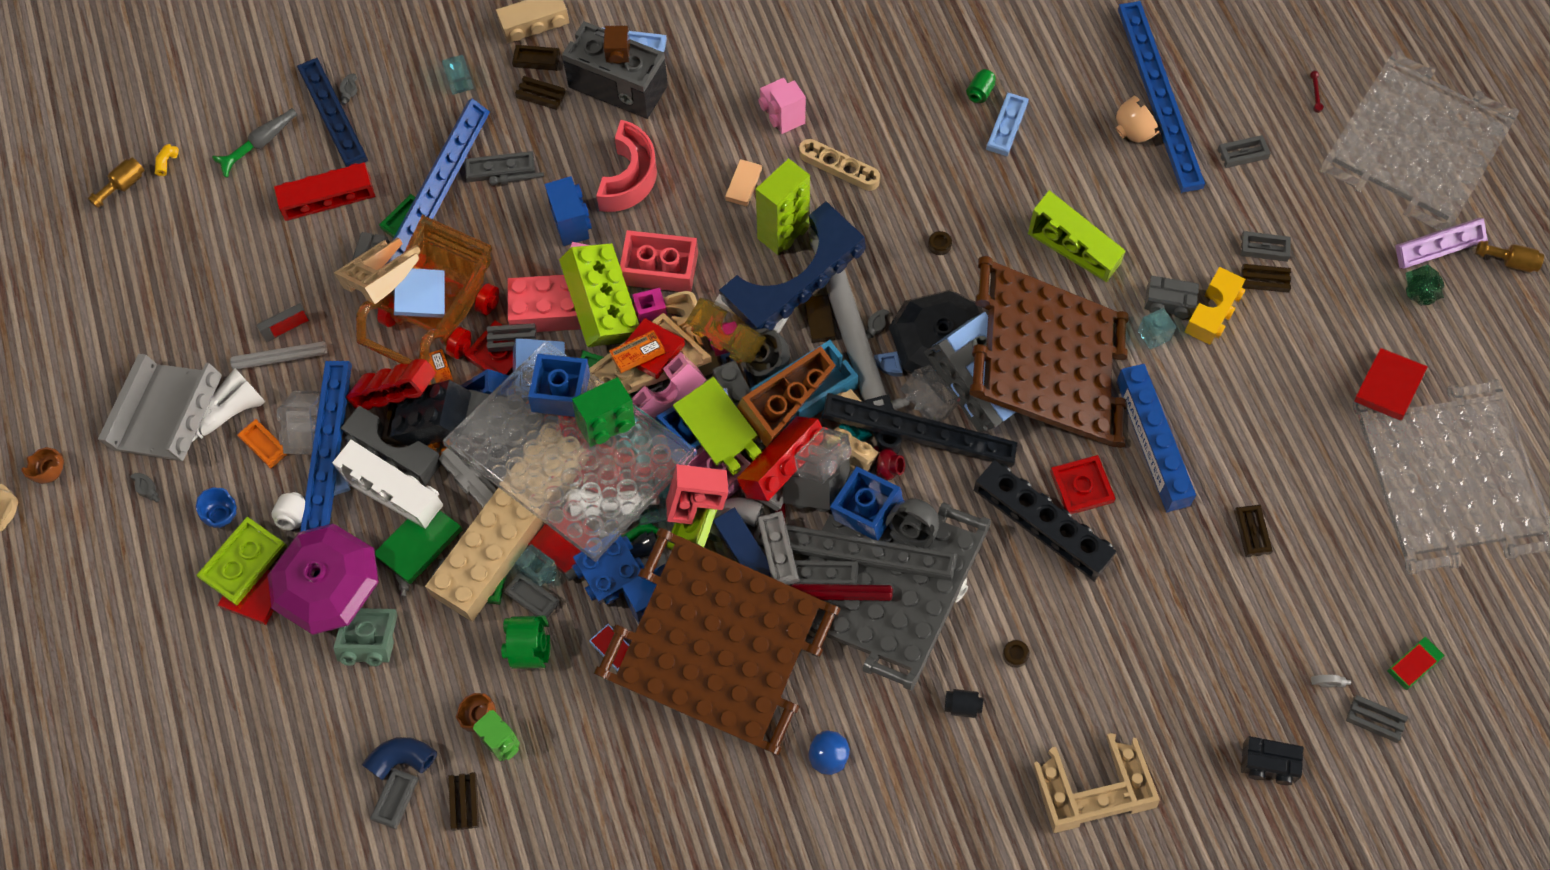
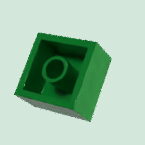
(604, 412)

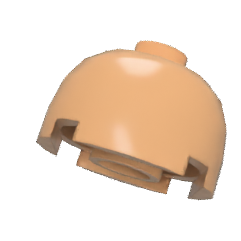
(1135, 121)

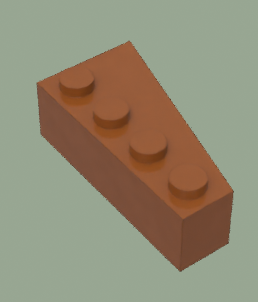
(779, 398)

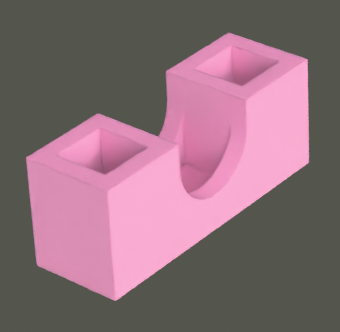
(683, 380)

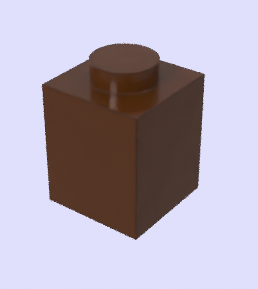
(616, 44)

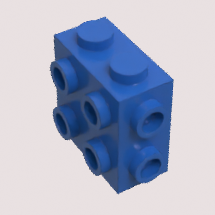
(609, 572)

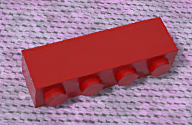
(324, 191)
(777, 460)

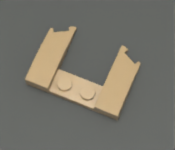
(371, 276)
(1132, 794)

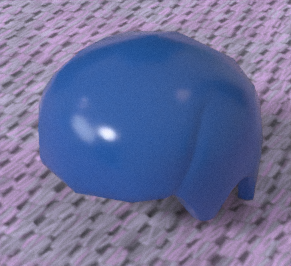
(216, 507)
(828, 752)

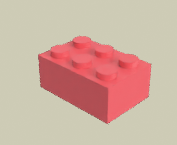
(659, 261)
(542, 302)

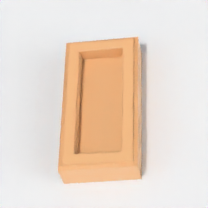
(743, 182)

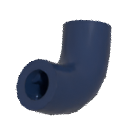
(399, 751)

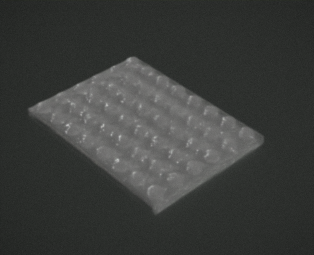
(554, 472)

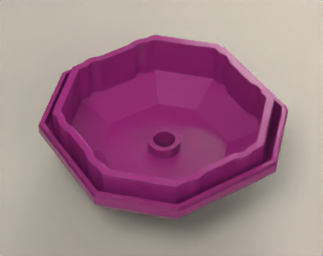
(340, 589)

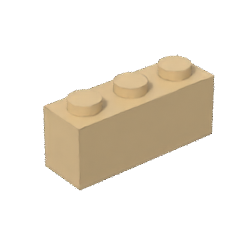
(531, 18)

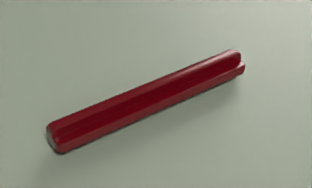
(847, 591)

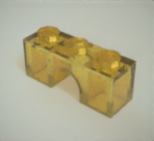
(707, 320)

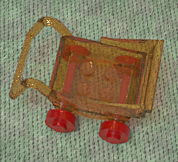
(464, 266)

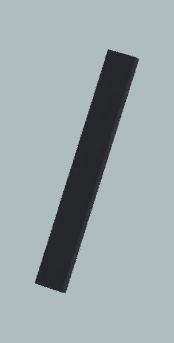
(919, 429)

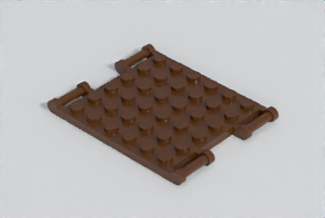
(1049, 354)
(717, 641)

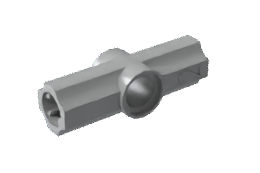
(467, 477)

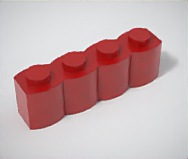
(391, 384)

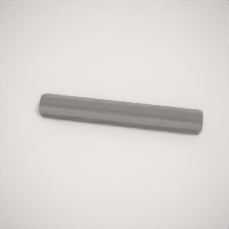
(278, 355)

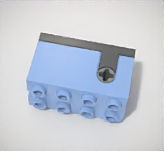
(955, 365)

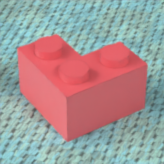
(695, 488)

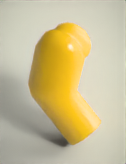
(162, 158)

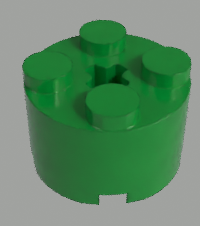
(526, 642)

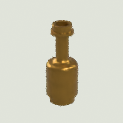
(120, 179)
(1514, 257)

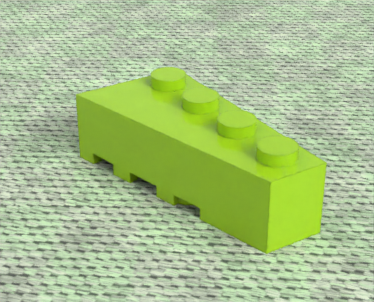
(1074, 237)

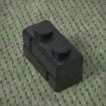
(1272, 760)

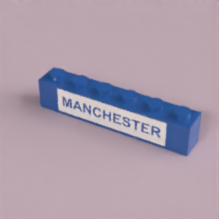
(1156, 438)

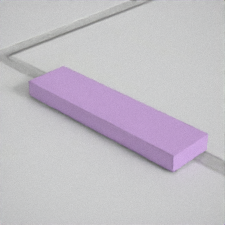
(1441, 243)

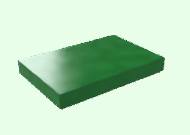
(415, 548)

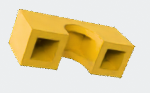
(1208, 321)

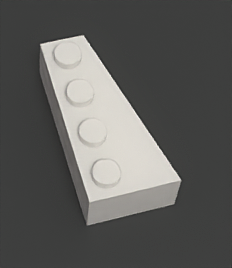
(387, 484)

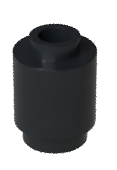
(963, 703)

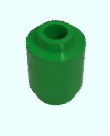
(981, 86)

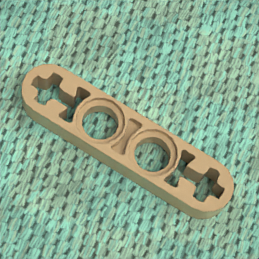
(842, 161)

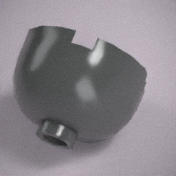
(771, 356)
(913, 523)

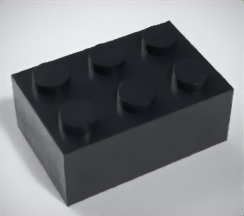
(431, 415)

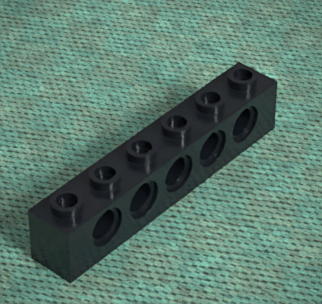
(1048, 533)

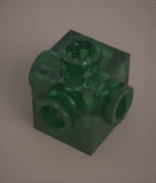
(1424, 285)

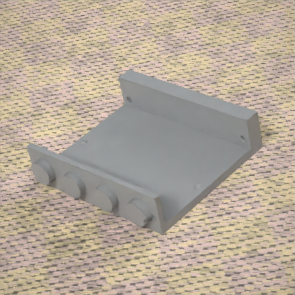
(159, 409)

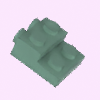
(367, 637)

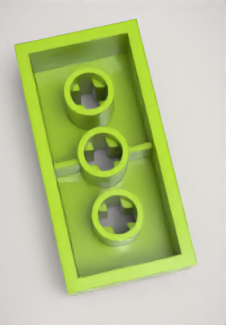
(783, 206)
(599, 294)

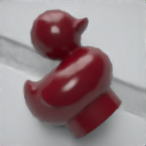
(889, 464)

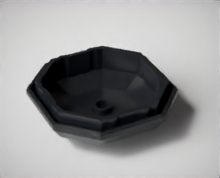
(919, 322)

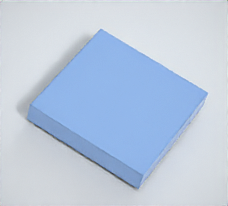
(421, 294)

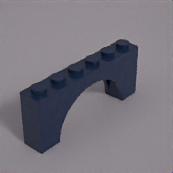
(767, 305)

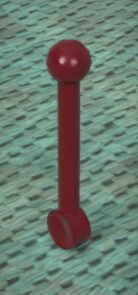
(1318, 107)

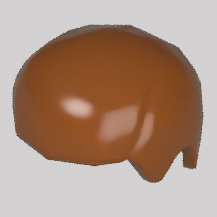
(44, 466)
(473, 709)

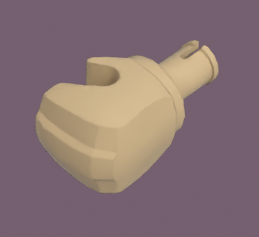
(682, 305)

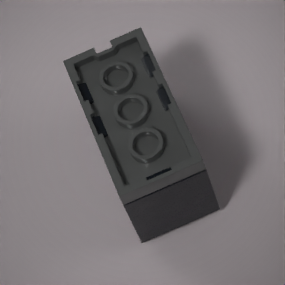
(628, 85)

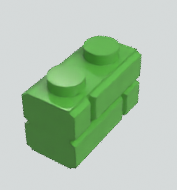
(497, 736)

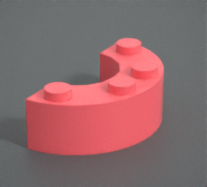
(638, 179)

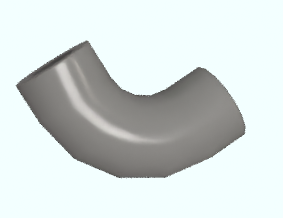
(747, 509)

